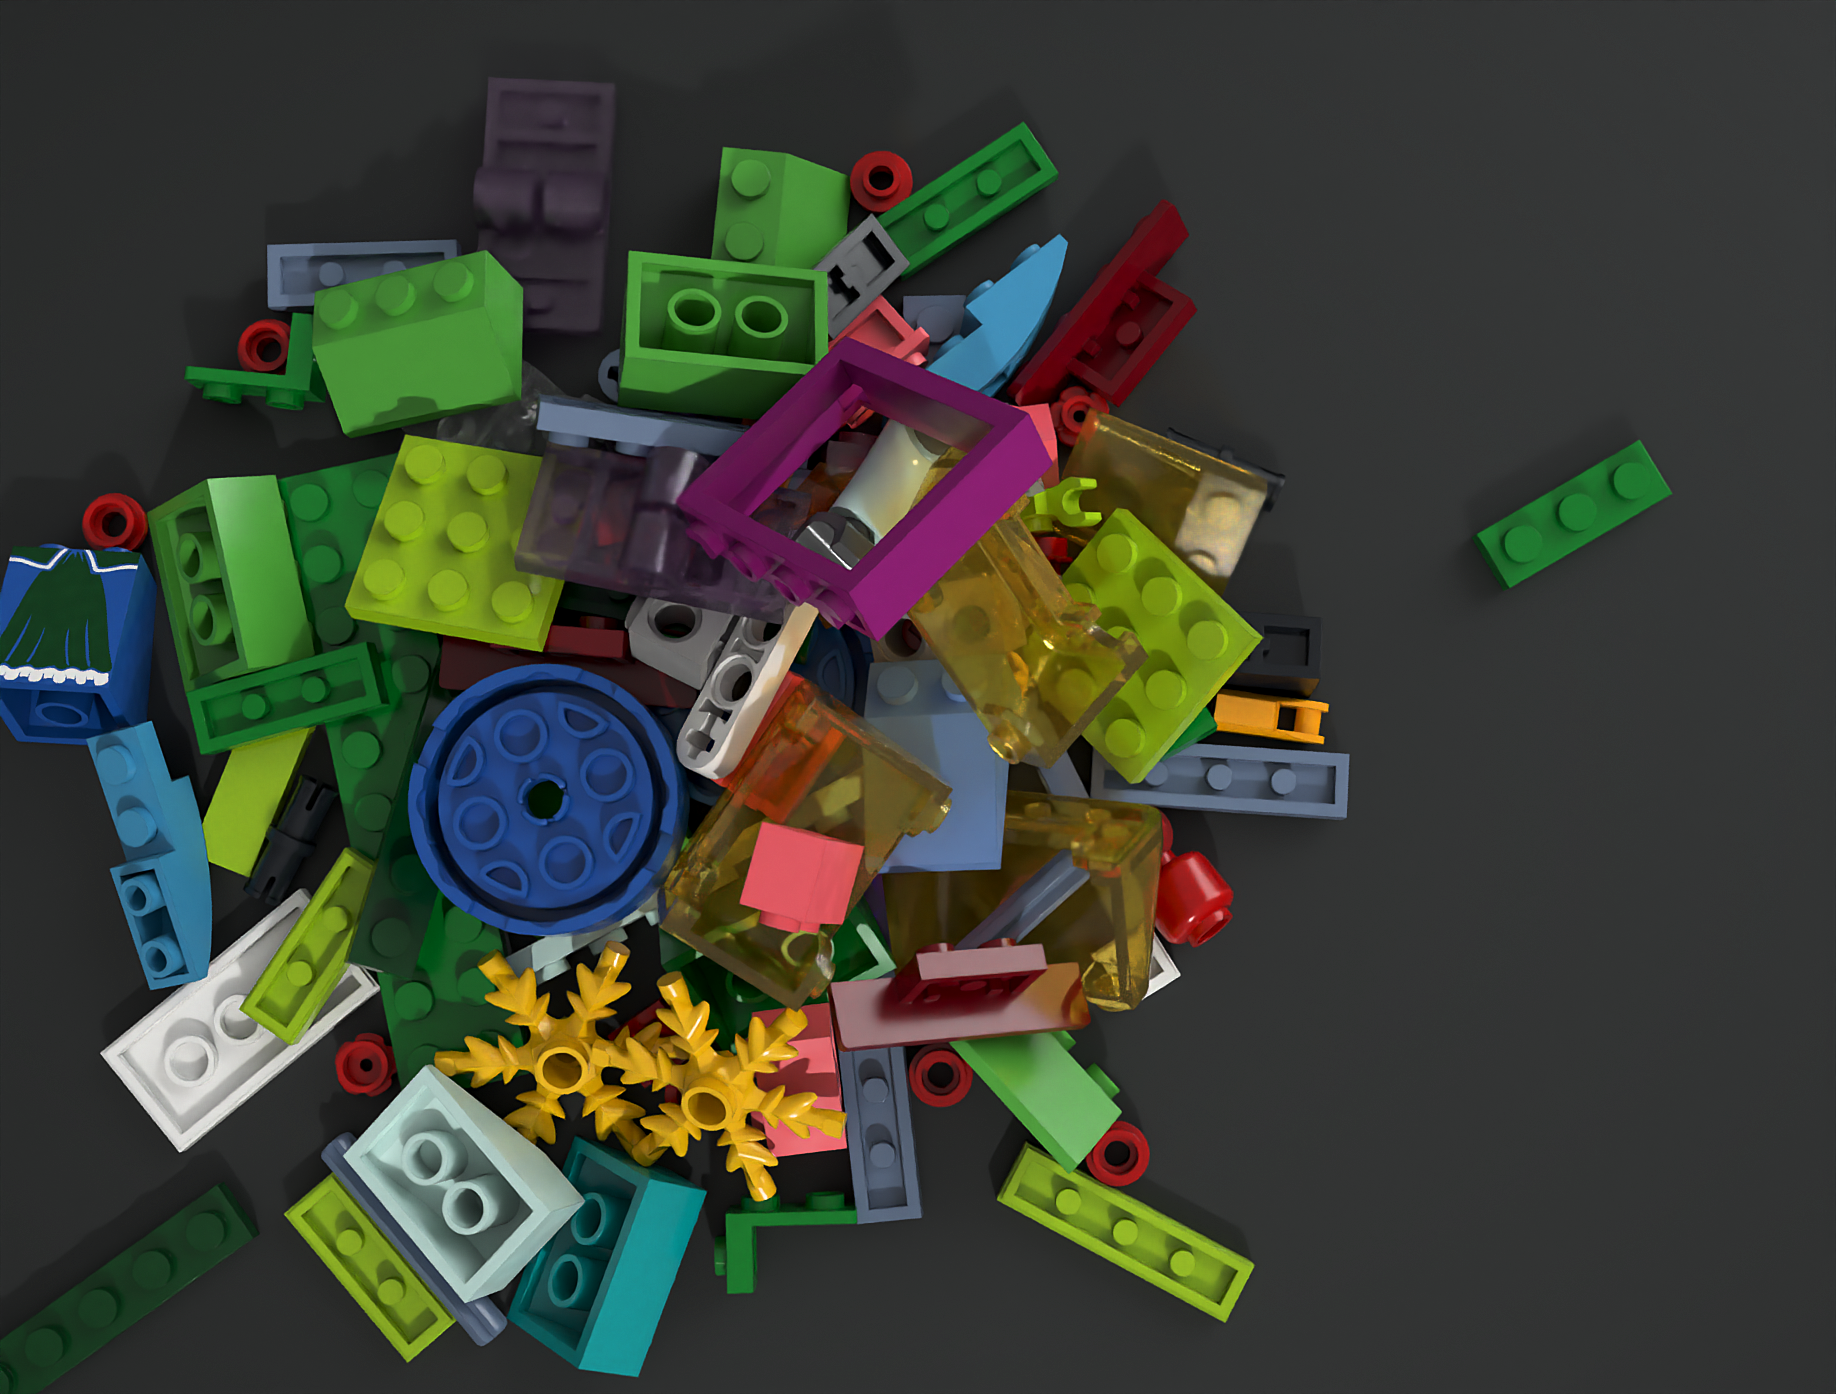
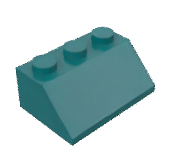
(612, 1265)

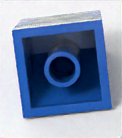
(75, 642)

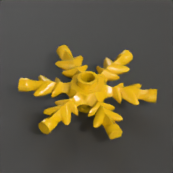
(558, 1049)
(718, 1086)

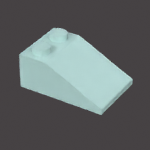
(462, 1184)

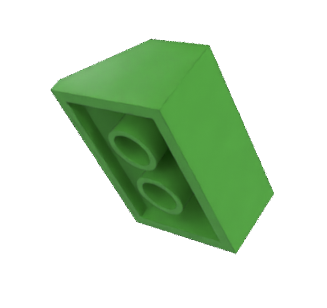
(778, 209)
(717, 334)
(420, 343)
(230, 580)
(1047, 1090)

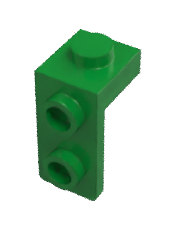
(288, 391)
(737, 1250)

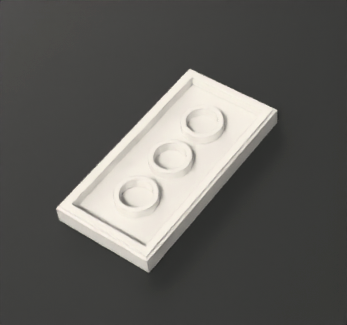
(204, 1056)

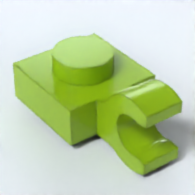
(1059, 504)

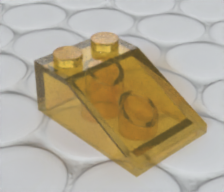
(1180, 494)

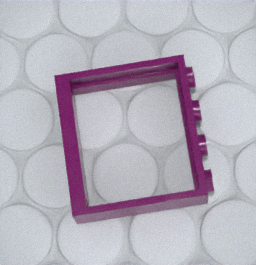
(999, 467)

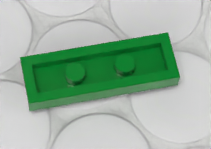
(968, 198)
(1571, 515)
(288, 698)

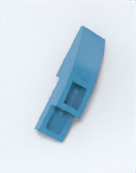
(1002, 321)
(167, 866)

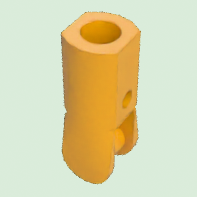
(1258, 716)

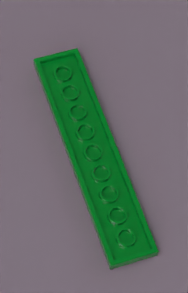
(445, 999)

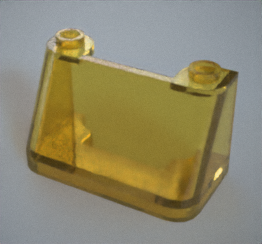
(1019, 640)
(808, 771)
(1100, 926)

